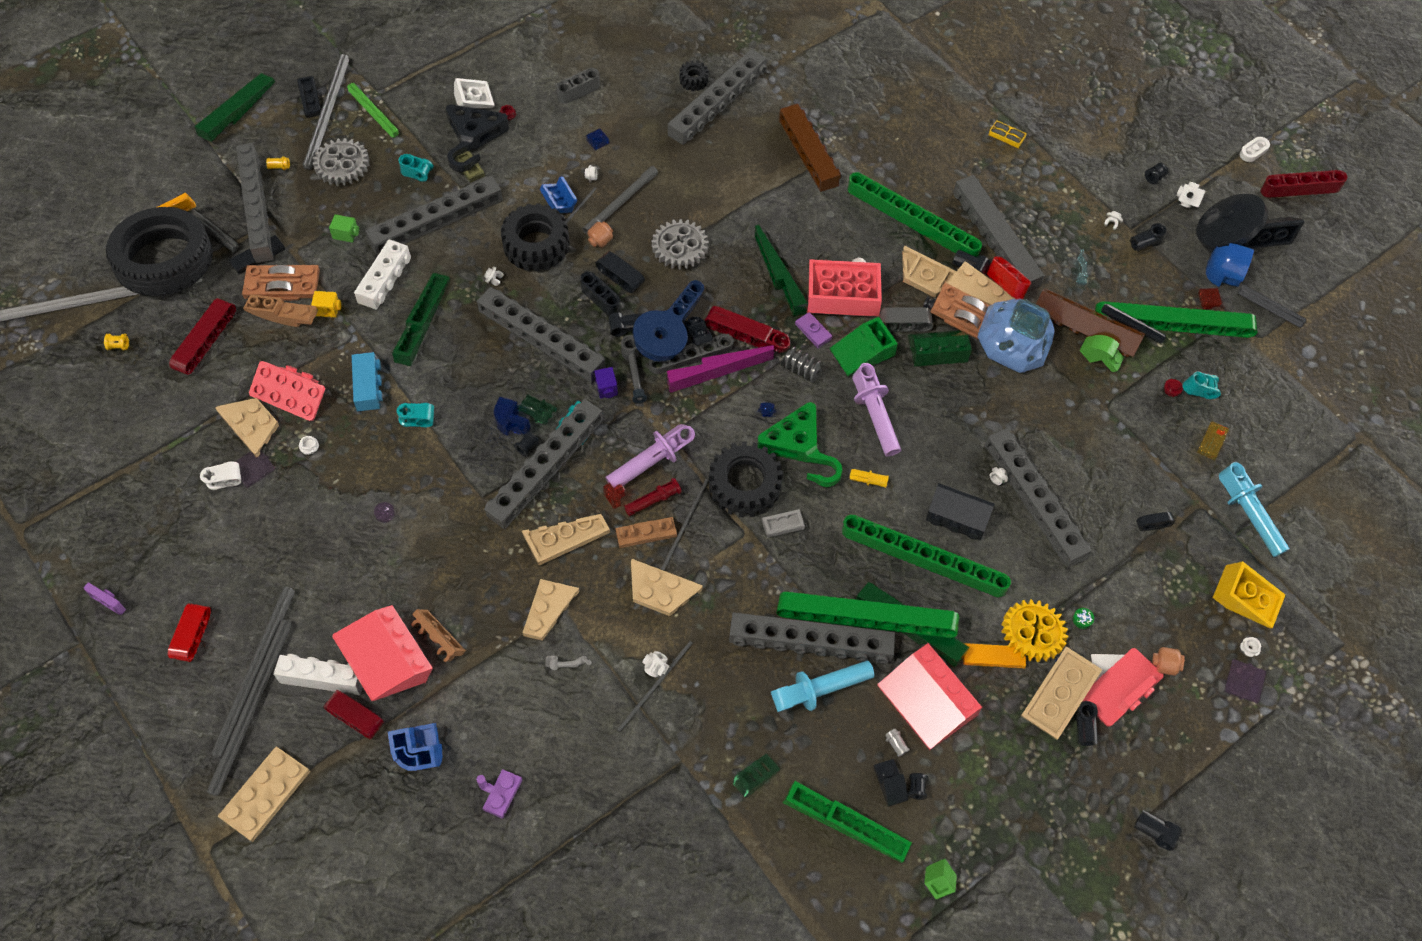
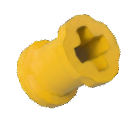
(109, 341)

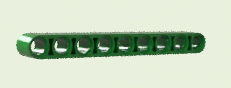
(912, 215)
(1189, 320)
(931, 563)
(868, 614)

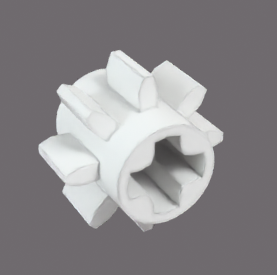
(655, 664)

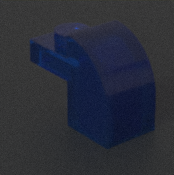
(507, 419)

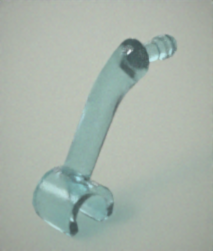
(1082, 277)

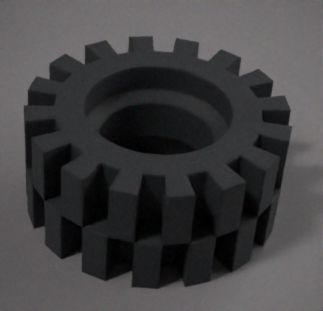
(693, 69)

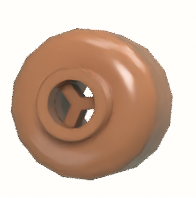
(600, 234)
(1168, 661)

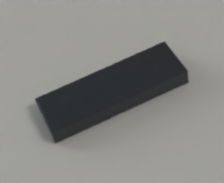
(309, 96)
(246, 258)

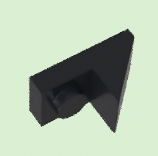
(891, 782)

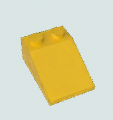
(1249, 594)

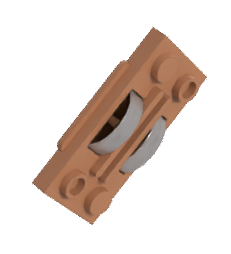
(281, 281)
(960, 309)

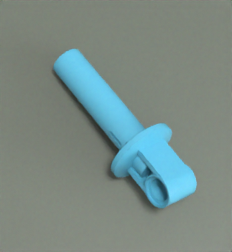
(1243, 491)
(807, 690)

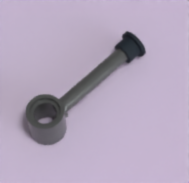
(631, 355)

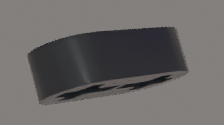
(1155, 521)

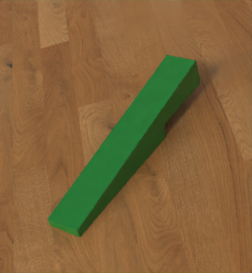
(846, 821)

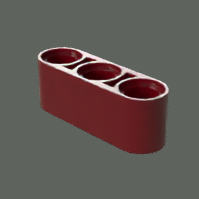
(353, 714)

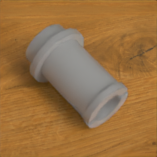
(897, 742)

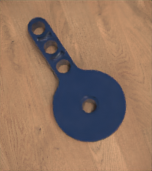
(668, 324)

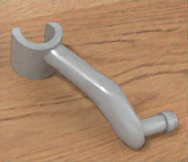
(552, 662)

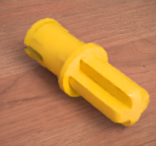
(869, 477)

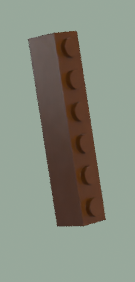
(809, 147)
(1089, 322)

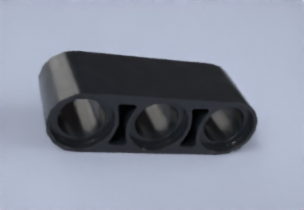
(620, 272)
(599, 293)

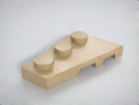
(547, 606)

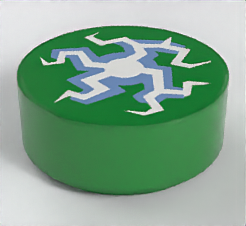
(1083, 618)

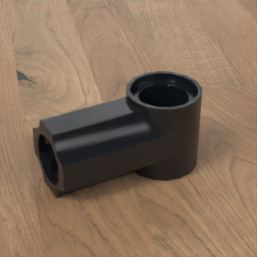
(1150, 237)
(980, 262)
(621, 323)
(1086, 725)
(1165, 833)

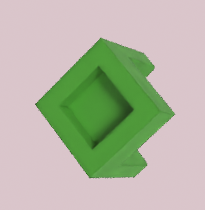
(940, 879)

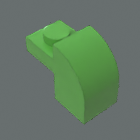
(1102, 348)

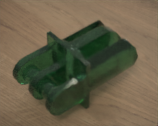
(536, 408)

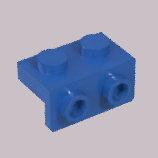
(559, 196)

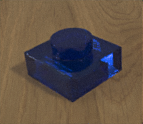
(597, 139)

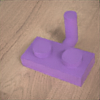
(501, 793)

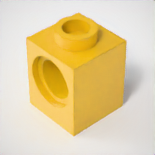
(326, 303)

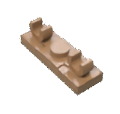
(646, 532)
(437, 634)

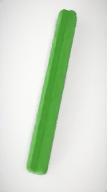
(373, 110)

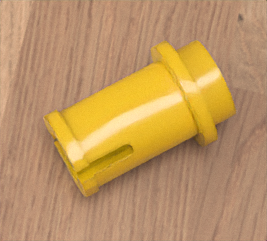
(278, 163)

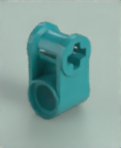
(415, 167)
(1202, 385)
(417, 415)

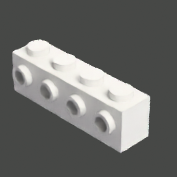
(382, 274)
(317, 674)

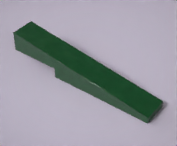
(233, 108)
(779, 274)
(420, 320)
(947, 648)

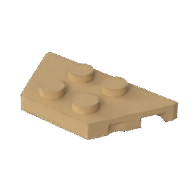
(924, 272)
(249, 422)
(660, 589)

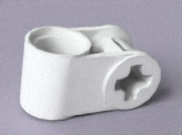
(222, 475)

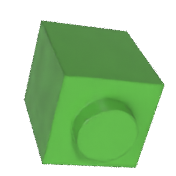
(344, 228)

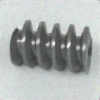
(802, 365)

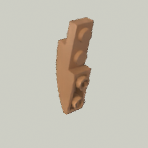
(278, 311)

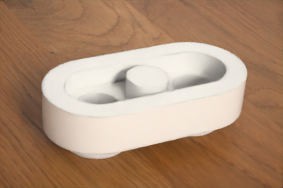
(1254, 149)

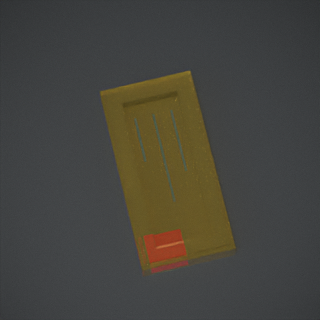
(1212, 440)

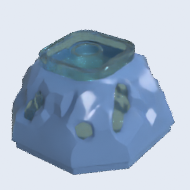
(1017, 334)

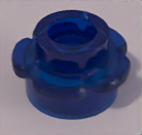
(767, 409)

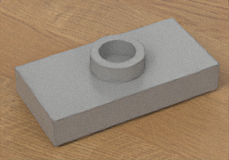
(783, 523)

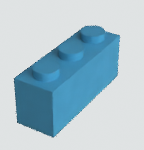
(366, 381)

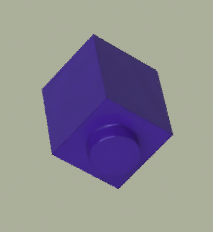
(606, 382)

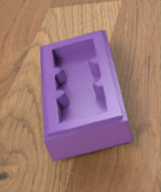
(813, 330)
(105, 598)

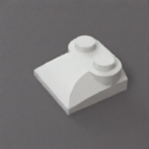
(473, 93)

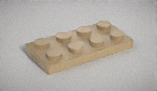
(1061, 693)
(264, 794)

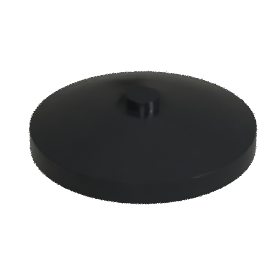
(1232, 221)

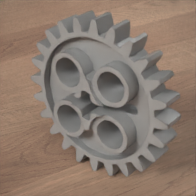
(341, 161)
(680, 244)

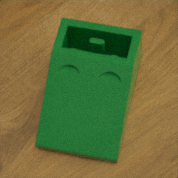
(866, 344)

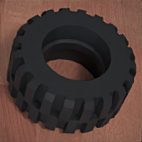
(529, 220)

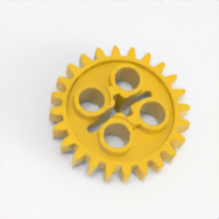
(1053, 635)

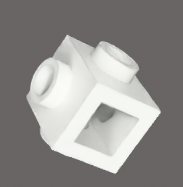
(1197, 196)

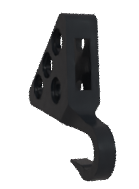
(472, 132)

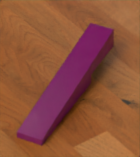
(717, 366)

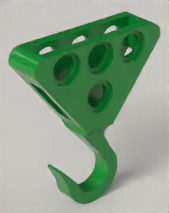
(805, 431)

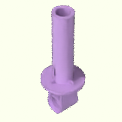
(871, 394)
(664, 447)

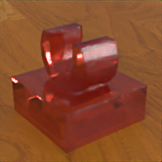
(1209, 298)
(614, 494)

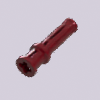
(660, 493)

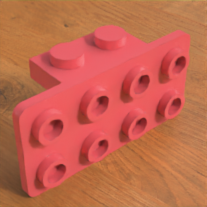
(287, 389)
(1123, 686)

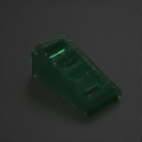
(746, 785)

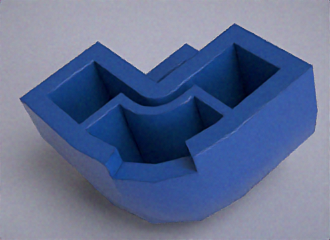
(1229, 264)
(416, 747)

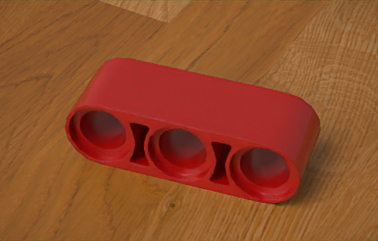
(1008, 278)
(189, 632)

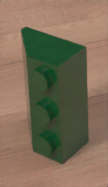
(939, 348)

